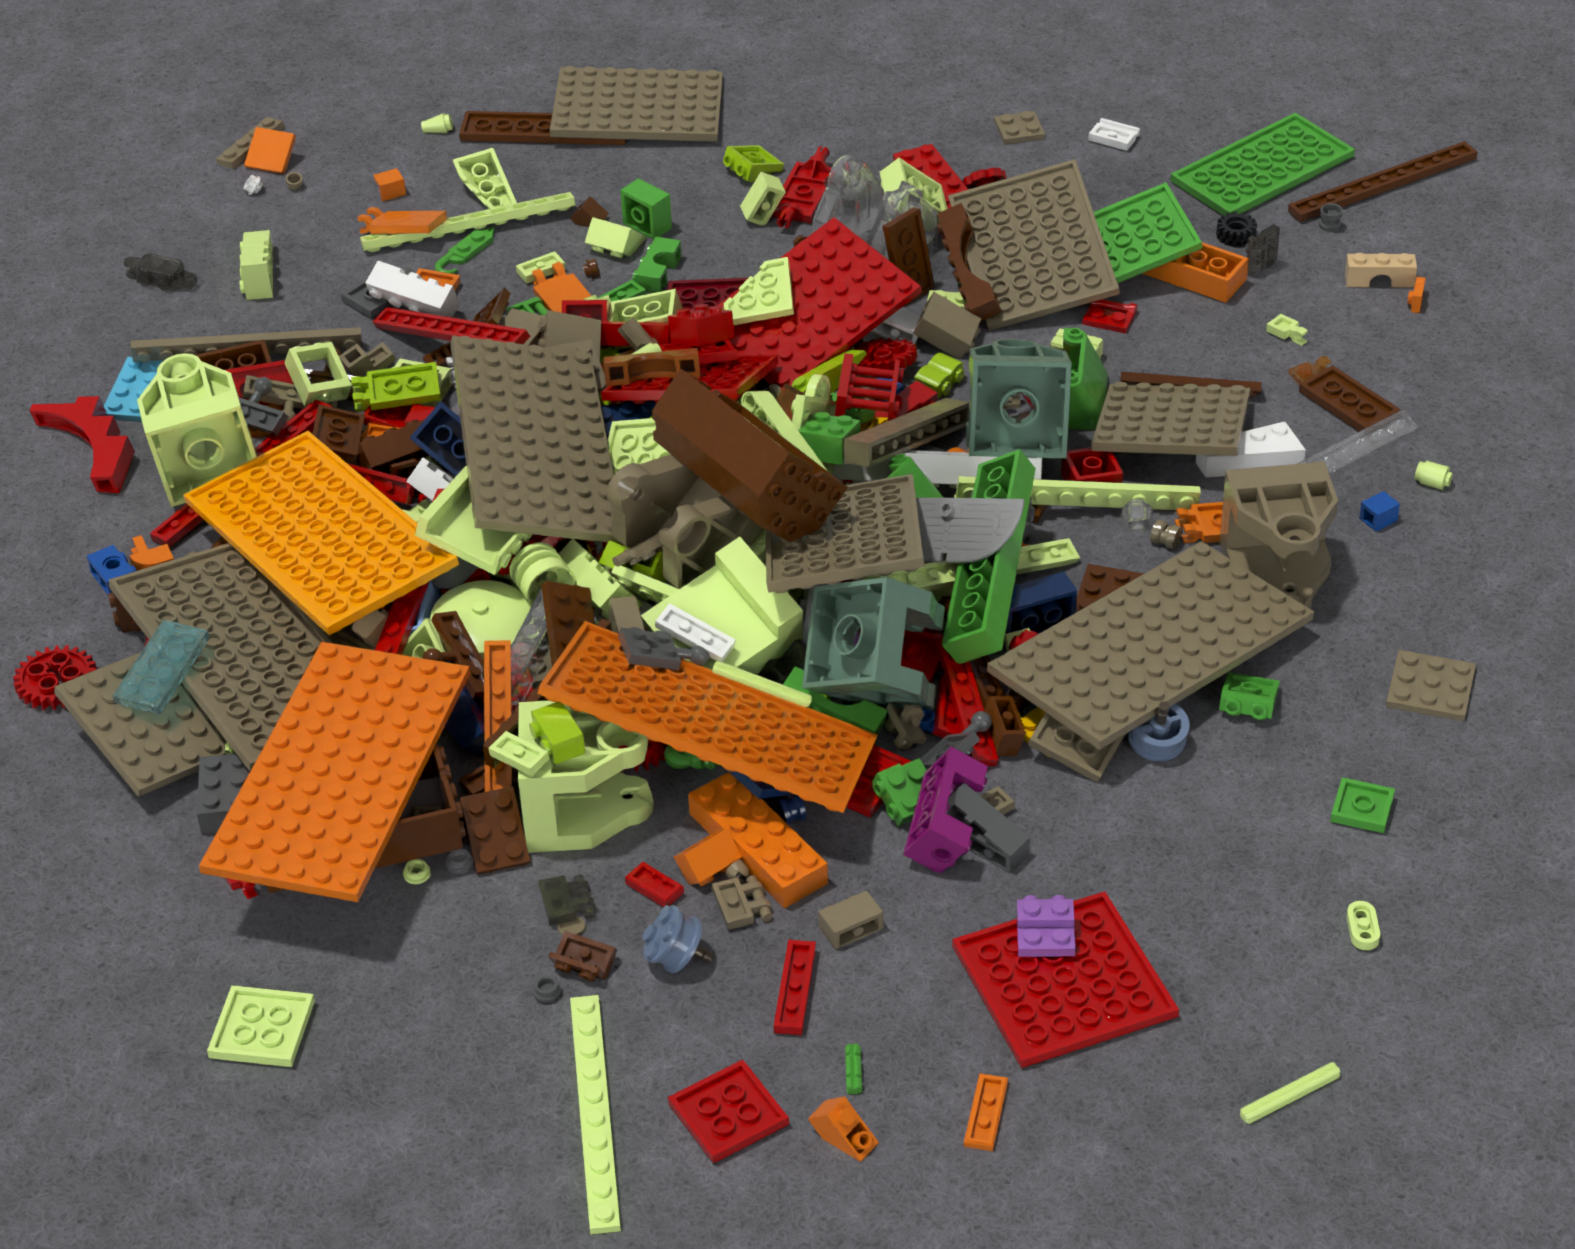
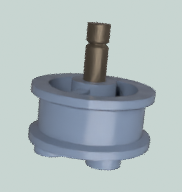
(1161, 736)
(674, 940)

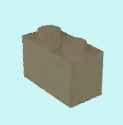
(850, 919)

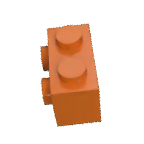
(708, 857)

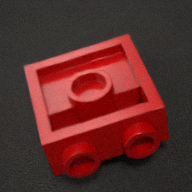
(921, 653)

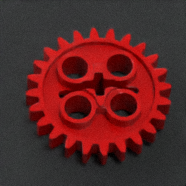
(883, 353)
(37, 683)

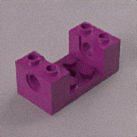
(934, 836)

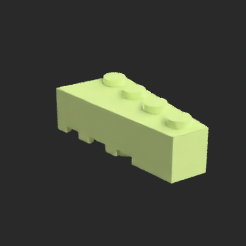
(256, 265)
(593, 575)

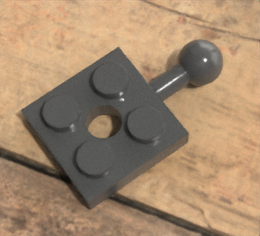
(361, 300)
(657, 649)
(963, 741)

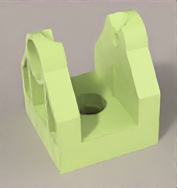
(193, 424)
(582, 798)

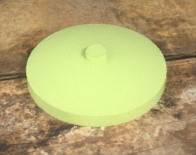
(486, 609)

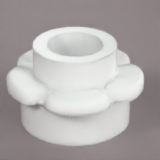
(253, 185)

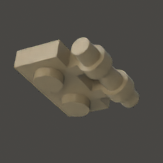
(734, 905)

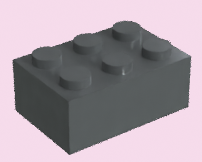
(218, 787)

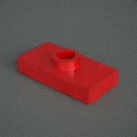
(654, 884)

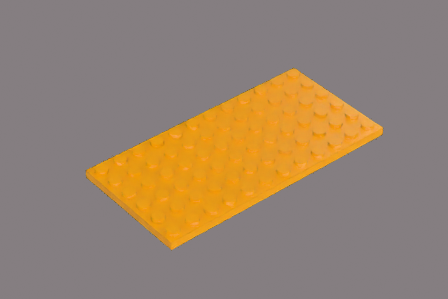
(319, 532)

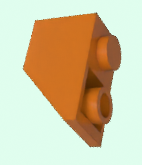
(843, 1128)

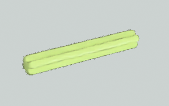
(762, 684)
(1290, 1093)

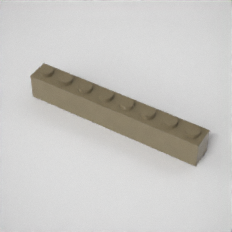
(906, 432)

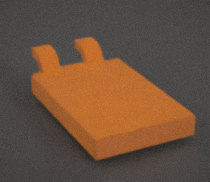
(401, 221)
(558, 288)
(1200, 522)

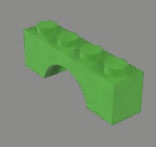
(863, 714)

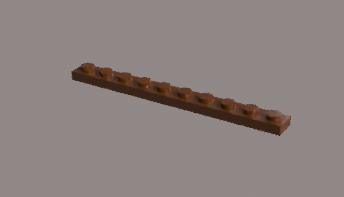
(1384, 180)

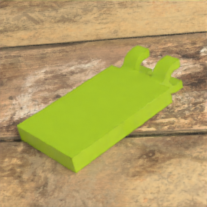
(396, 387)

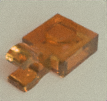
(1306, 370)

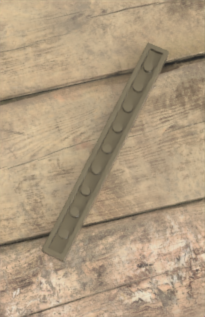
(275, 341)

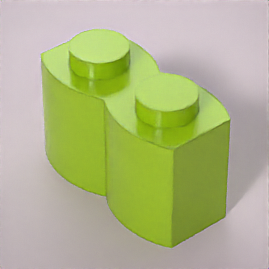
(941, 373)

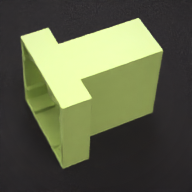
(737, 602)

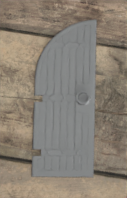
(966, 527)

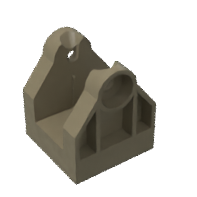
(665, 493)
(1278, 525)

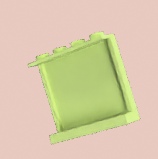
(451, 527)

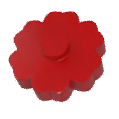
(984, 177)

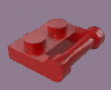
(1108, 319)

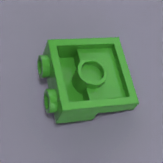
(1249, 696)
(900, 789)

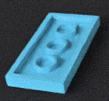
(128, 387)

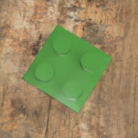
(1362, 805)

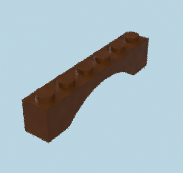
(958, 231)

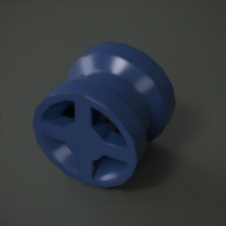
(791, 809)

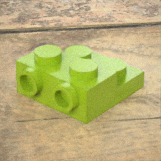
(750, 161)

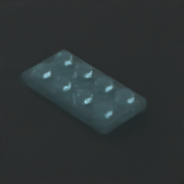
(161, 666)

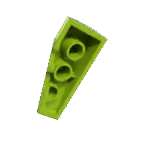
(830, 368)

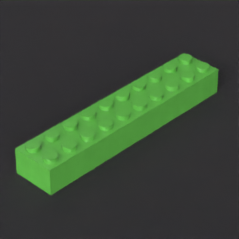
(985, 587)

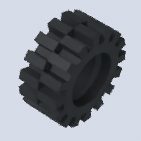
(1227, 227)

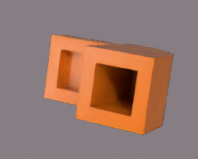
(143, 557)

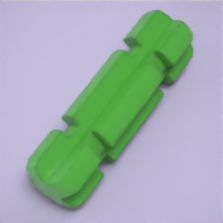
(853, 1069)

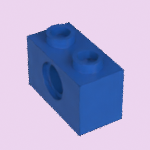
(107, 565)

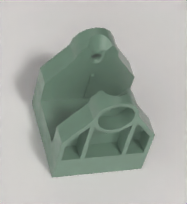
(998, 374)
(873, 666)

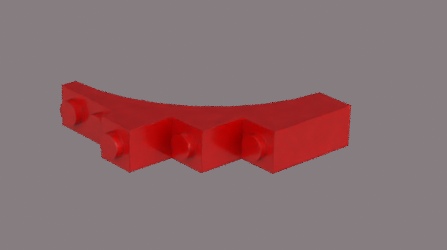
(89, 421)

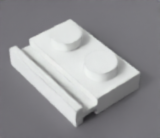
(1114, 134)

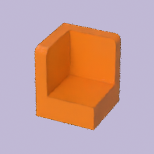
(390, 184)

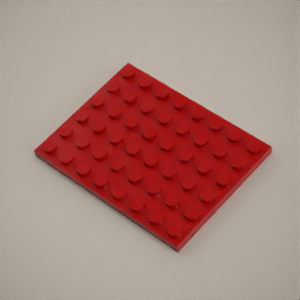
(838, 298)

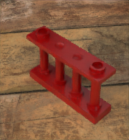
(847, 390)

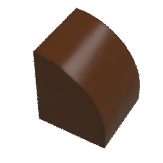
(587, 210)

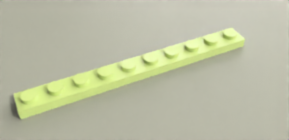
(477, 220)
(1100, 493)
(1031, 559)
(595, 1115)

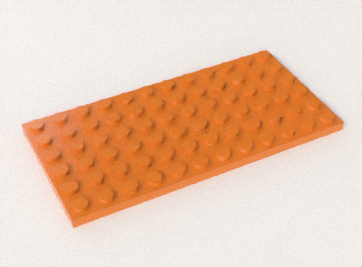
(712, 718)
(336, 772)

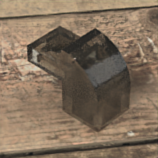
(780, 668)

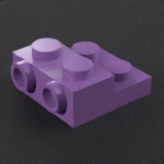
(1045, 927)

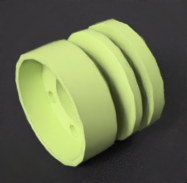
(537, 565)

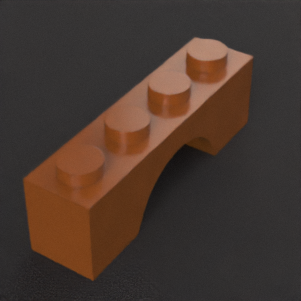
(634, 367)

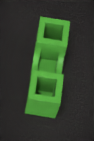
(653, 267)

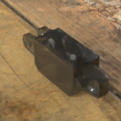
(159, 272)

